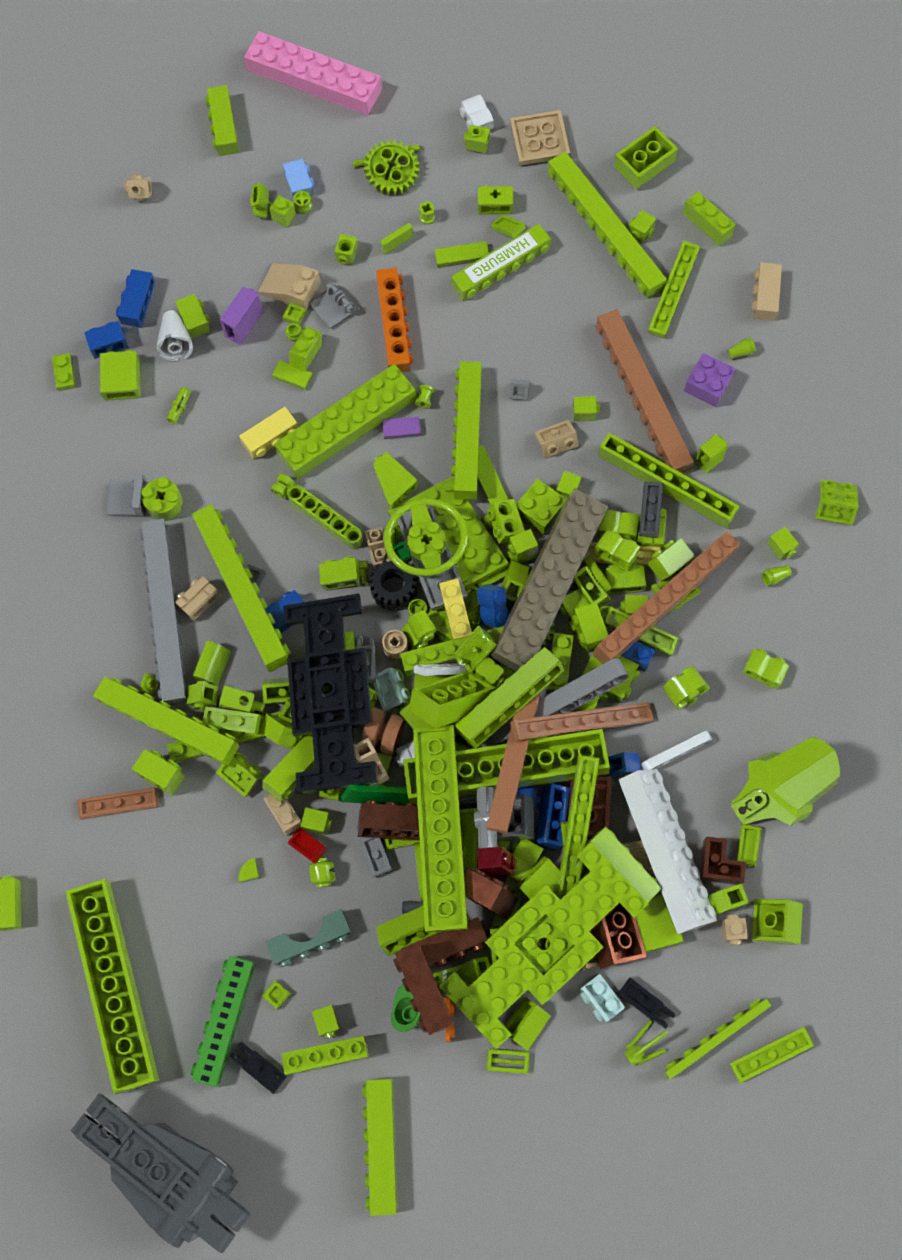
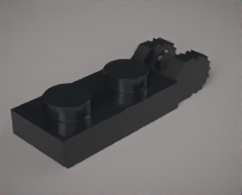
(644, 1001)
(260, 1069)

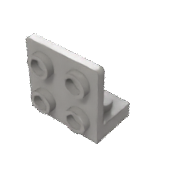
(126, 497)

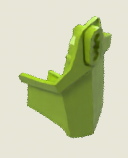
(788, 782)

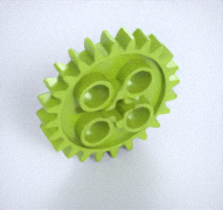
(406, 173)

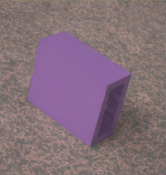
(241, 315)

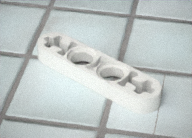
(677, 751)

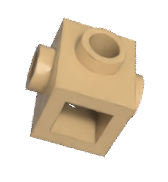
(138, 187)

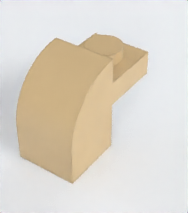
(366, 753)

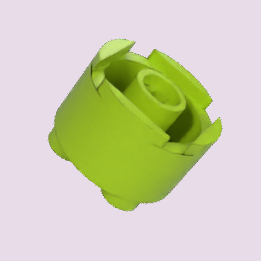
(162, 499)
(685, 688)

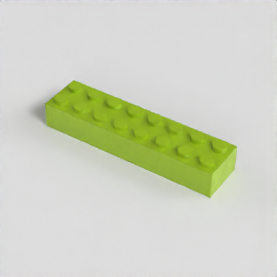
(345, 421)

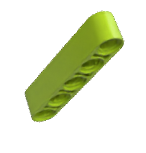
(321, 509)

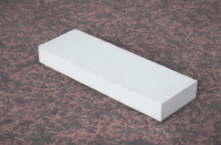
(439, 669)

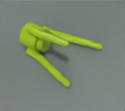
(636, 1053)

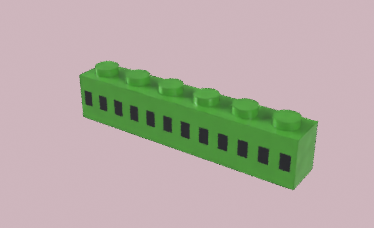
(223, 1022)

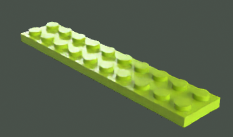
(440, 830)

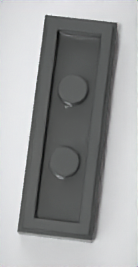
(651, 509)

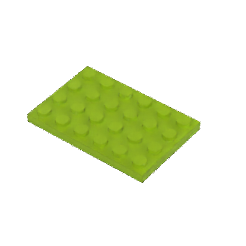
(482, 554)

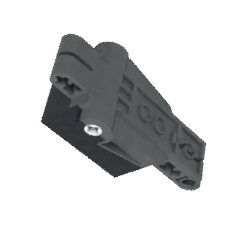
(164, 1176)

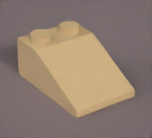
(291, 284)

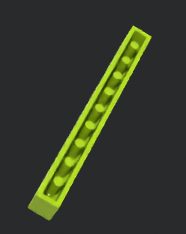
(606, 225)
(241, 589)

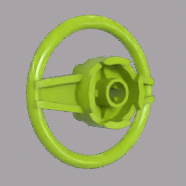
(422, 531)

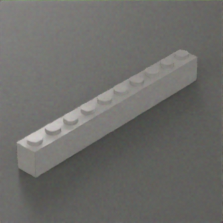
(164, 612)

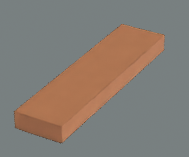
(118, 803)

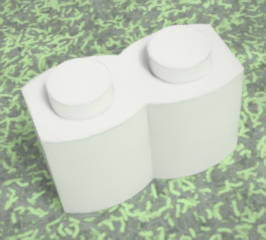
(476, 112)

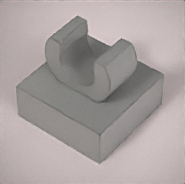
(519, 389)

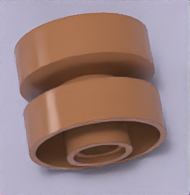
(388, 733)

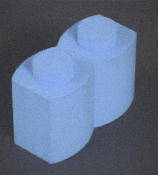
(297, 176)

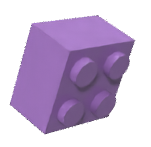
(709, 379)

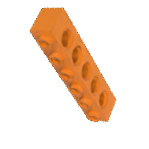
(391, 279)

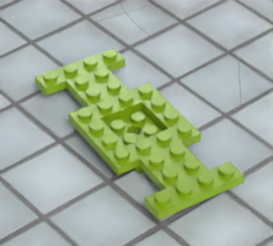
(520, 959)

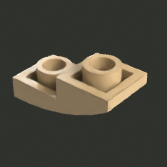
(375, 543)

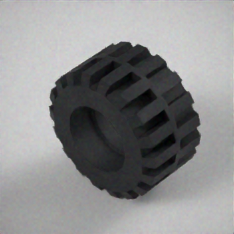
(392, 599)

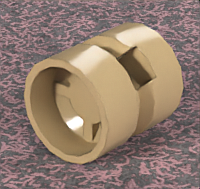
(394, 643)

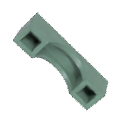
(285, 949)

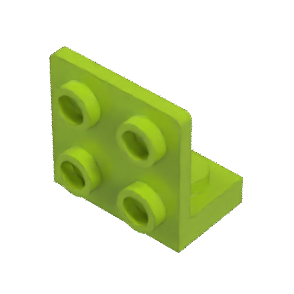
(837, 502)

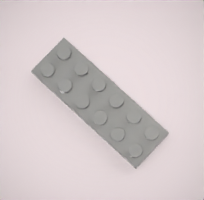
(431, 584)

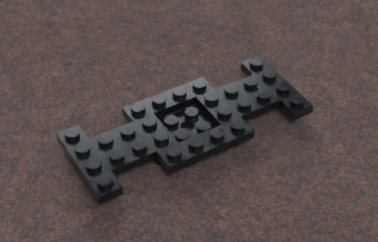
(329, 715)

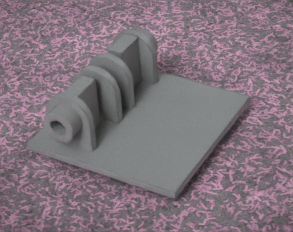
(333, 305)

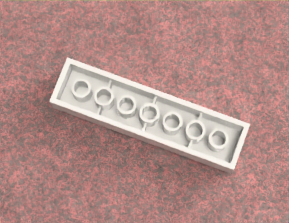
(667, 850)

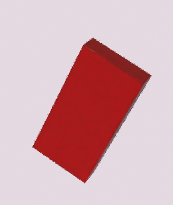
(307, 845)

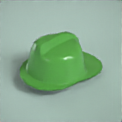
(403, 1015)

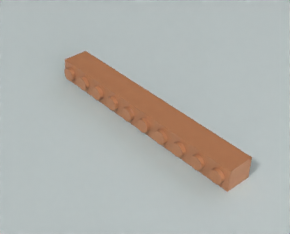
(643, 391)
(666, 599)

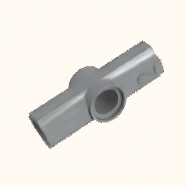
(484, 802)

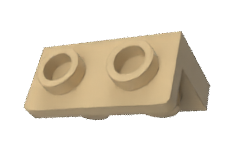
(557, 438)

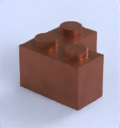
(715, 866)

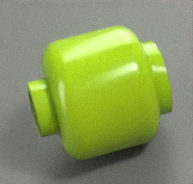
(322, 872)

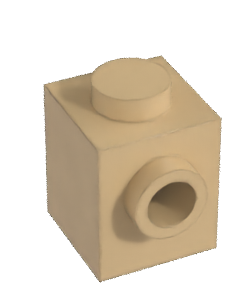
(734, 930)

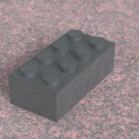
(521, 822)

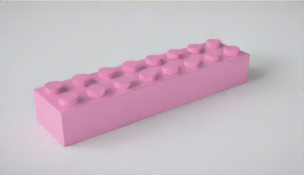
(313, 73)

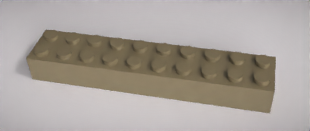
(549, 580)

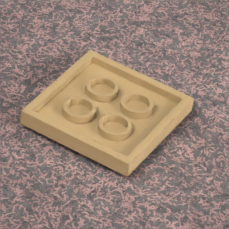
(539, 137)

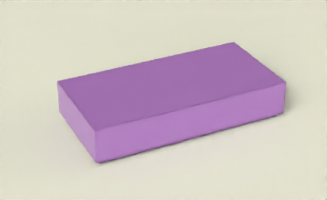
(401, 427)

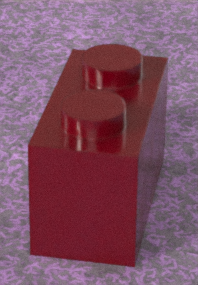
(496, 861)

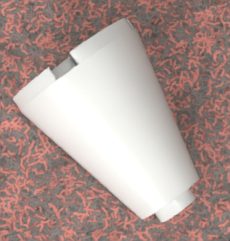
(173, 337)

